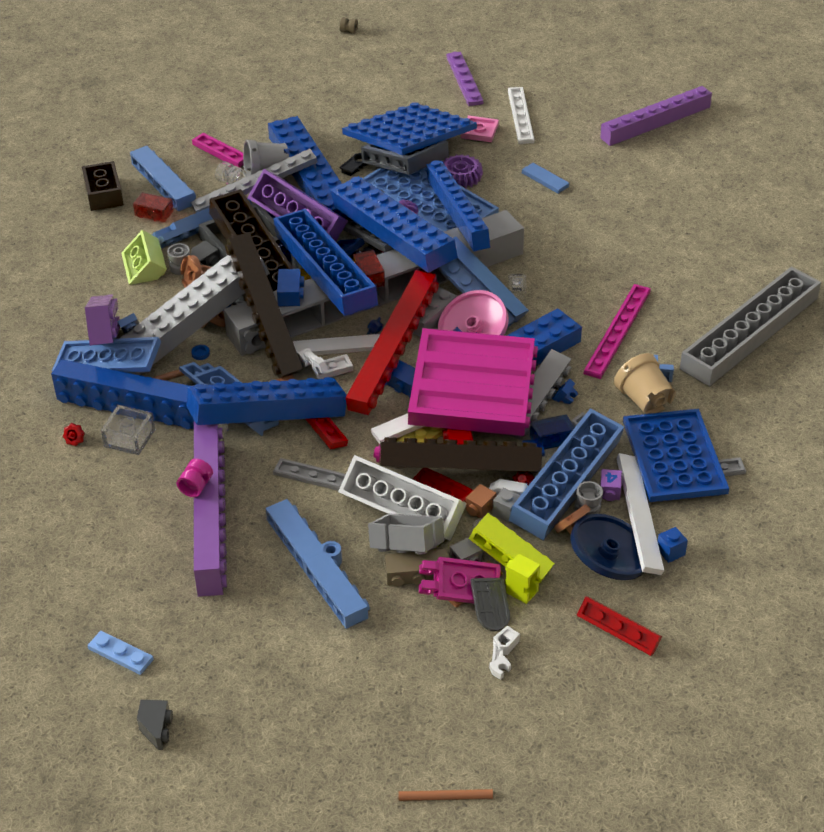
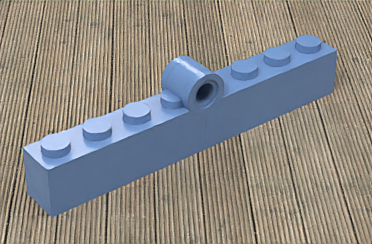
(318, 562)

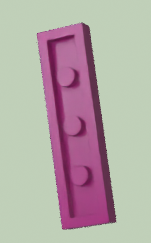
(219, 149)

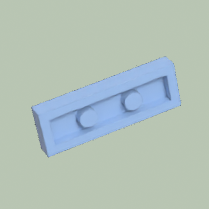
(120, 652)

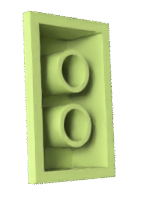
(143, 259)

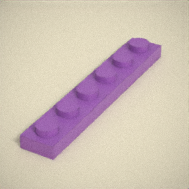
(464, 78)

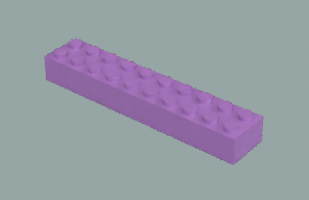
(208, 514)

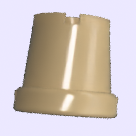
(645, 383)

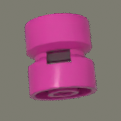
(194, 477)

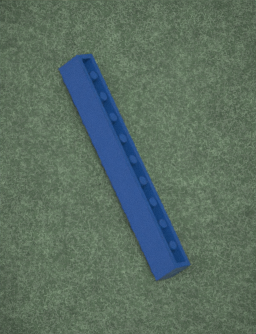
(458, 206)

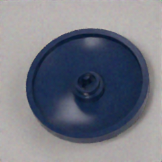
(606, 546)

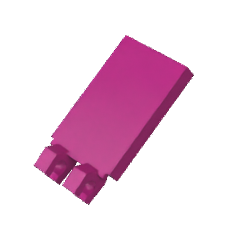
(453, 577)

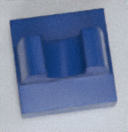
(565, 391)

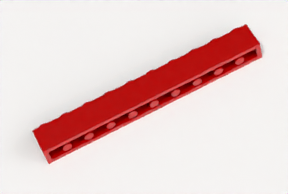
(391, 343)

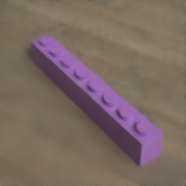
(655, 115)

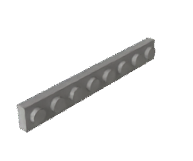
(246, 184)

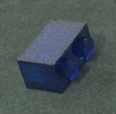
(551, 431)

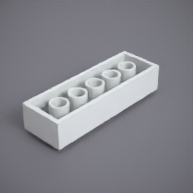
(399, 494)

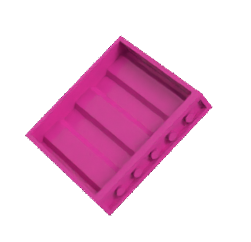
(473, 382)

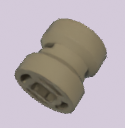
(348, 25)

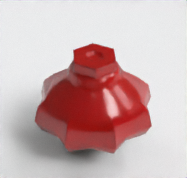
(73, 434)
(523, 477)

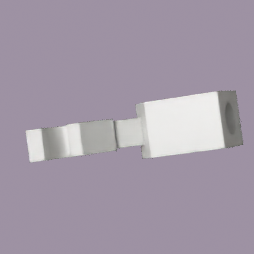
(309, 357)
(511, 639)

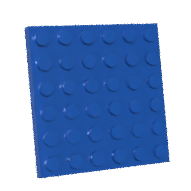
(409, 128)

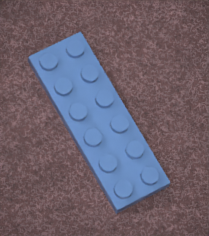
(121, 355)

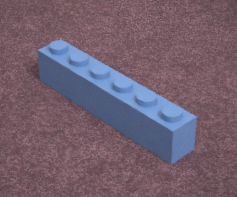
(162, 177)

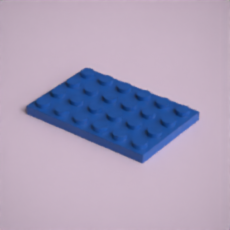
(675, 455)

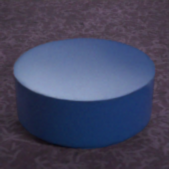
(200, 352)

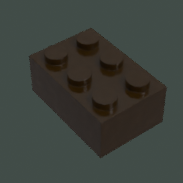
(102, 185)

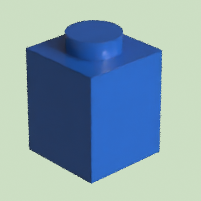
(672, 544)

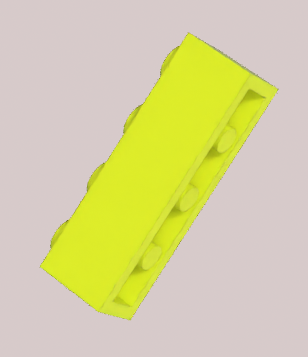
(505, 544)

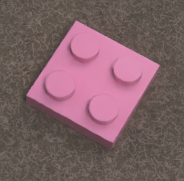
(485, 129)

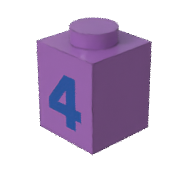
(611, 484)

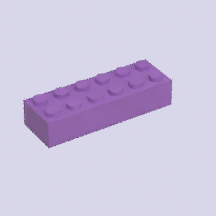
(283, 198)
(102, 319)

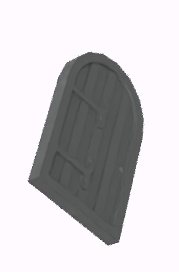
(490, 602)

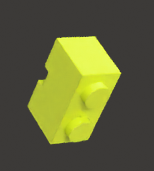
(521, 578)

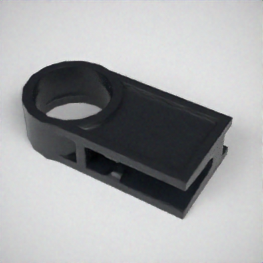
(351, 166)

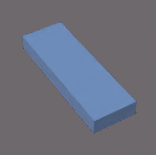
(545, 178)

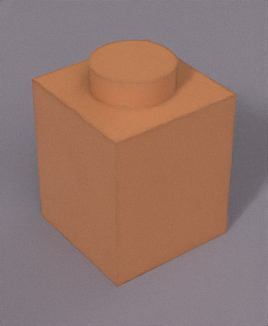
(480, 501)

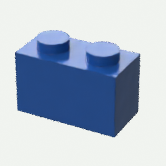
(289, 287)

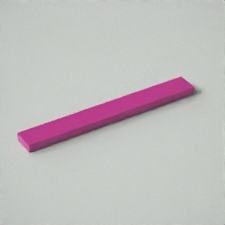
(617, 331)

